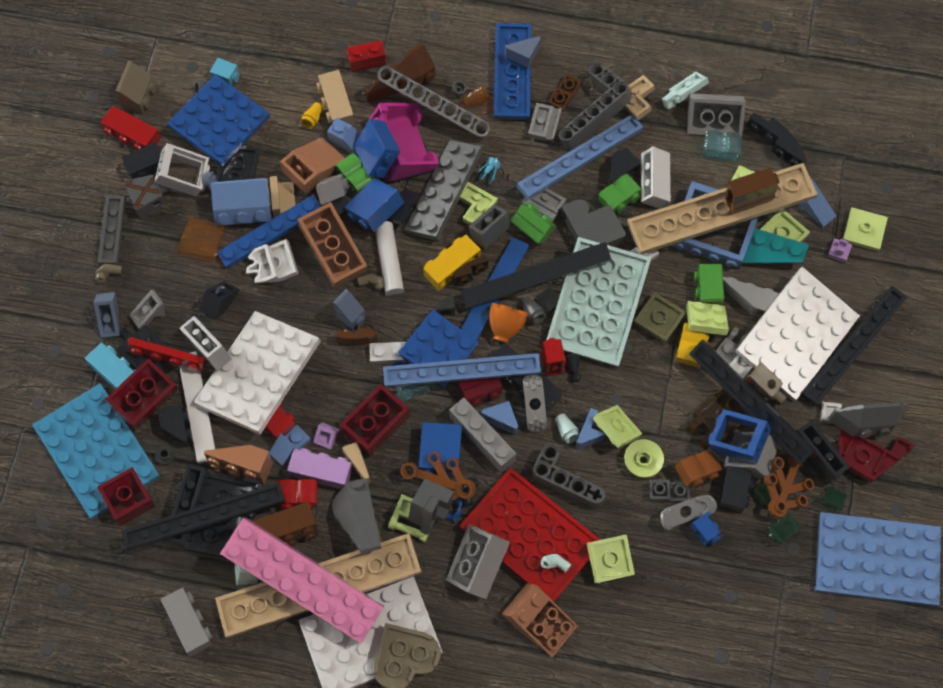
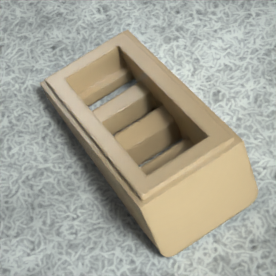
(354, 456)

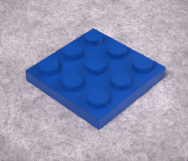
(437, 342)

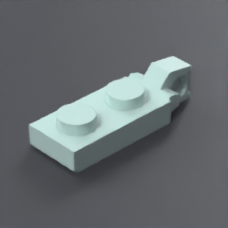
(683, 89)

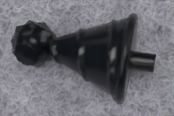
(572, 362)

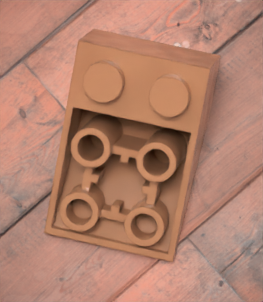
(310, 164)
(241, 461)
(539, 619)

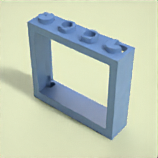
(713, 253)

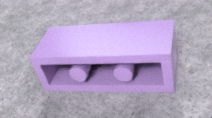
(319, 467)

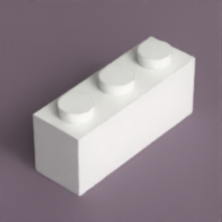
(655, 177)

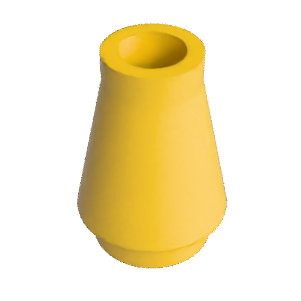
(311, 116)

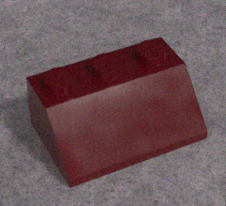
(141, 394)

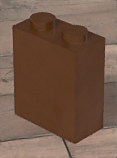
(751, 190)

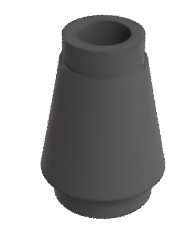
(535, 312)

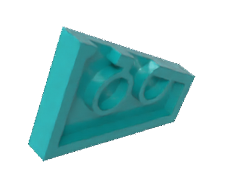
(772, 248)

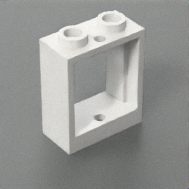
(186, 156)

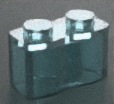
(722, 145)

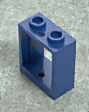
(756, 444)

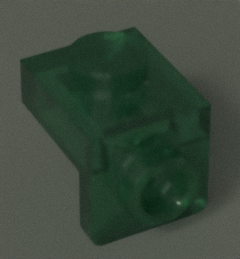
(784, 529)

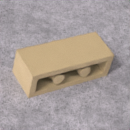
(335, 97)

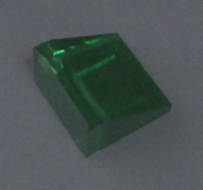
(834, 499)

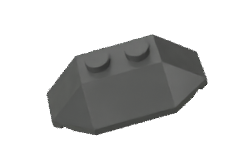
(868, 419)

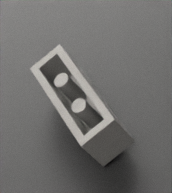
(205, 343)
(187, 621)

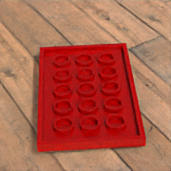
(534, 529)

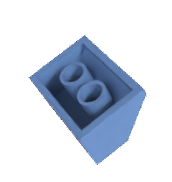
(241, 201)

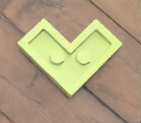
(478, 200)

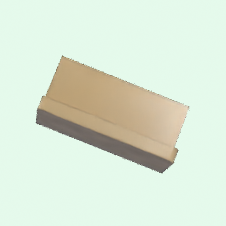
(281, 195)

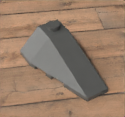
(356, 515)

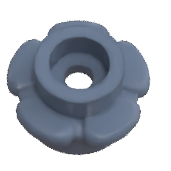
(208, 178)

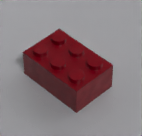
(375, 420)

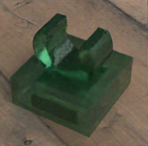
(762, 494)

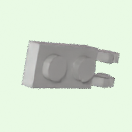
(728, 347)

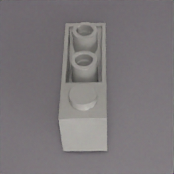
(749, 296)

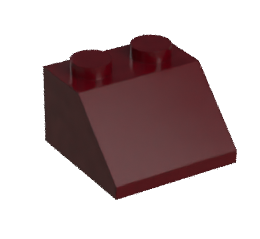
(126, 496)

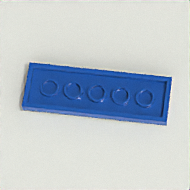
(511, 78)

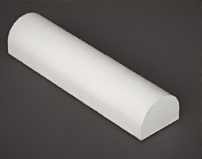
(389, 259)

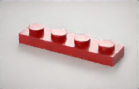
(172, 356)

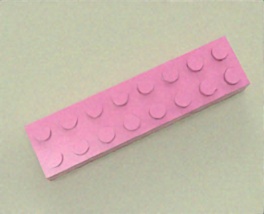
(302, 579)

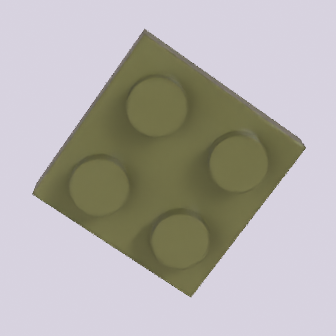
(659, 317)

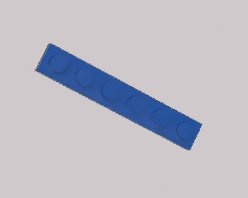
(267, 232)

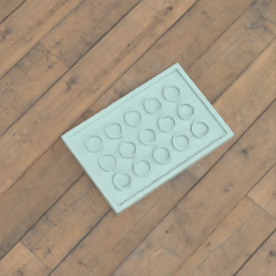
(600, 305)

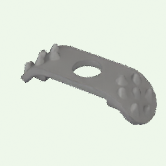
(534, 389)
(699, 506)

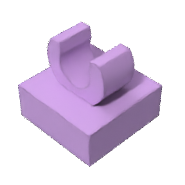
(839, 250)

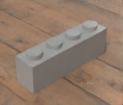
(482, 435)

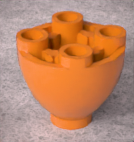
(506, 321)

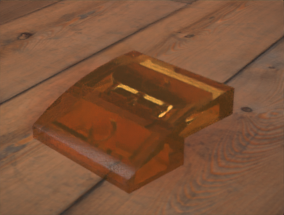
(201, 238)

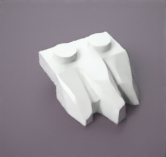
(272, 263)

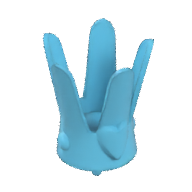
(492, 165)

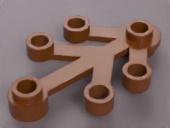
(442, 477)
(778, 505)

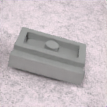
(544, 122)
(547, 202)

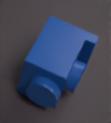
(706, 530)

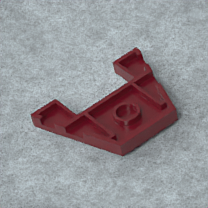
(868, 458)

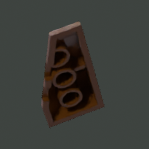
(415, 66)

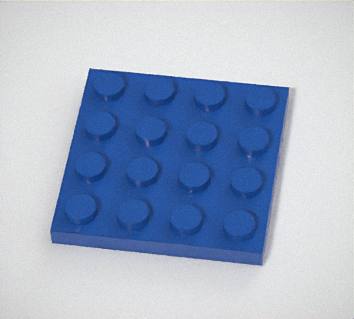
(218, 120)

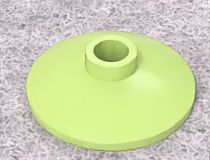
(644, 449)

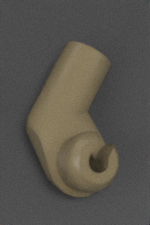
(105, 270)
(373, 279)

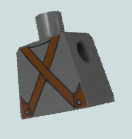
(146, 194)

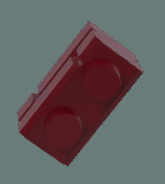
(480, 390)

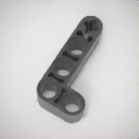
(570, 479)

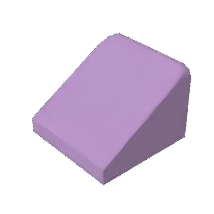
(326, 435)

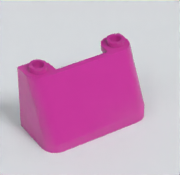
(403, 122)

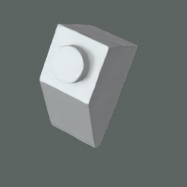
(332, 188)

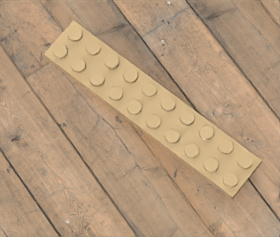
(711, 212)
(366, 571)

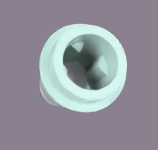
(568, 431)

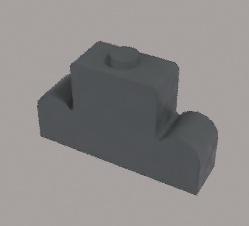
(596, 226)

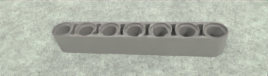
(427, 95)

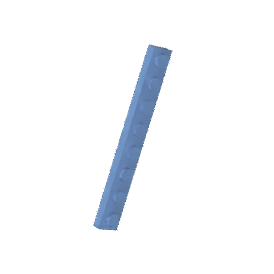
(579, 157)
(461, 370)

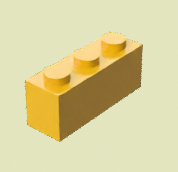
(442, 269)

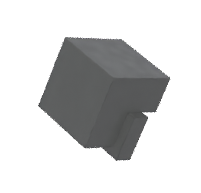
(430, 503)

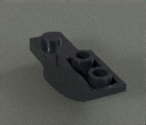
(784, 142)

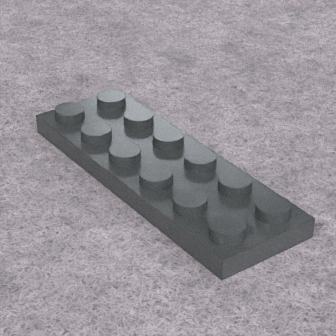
(443, 190)

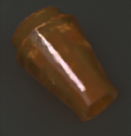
(477, 96)

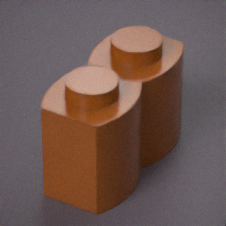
(698, 468)

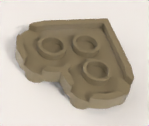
(404, 655)

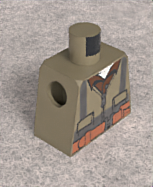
(765, 383)

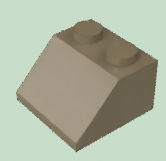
(135, 88)

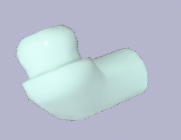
(555, 560)

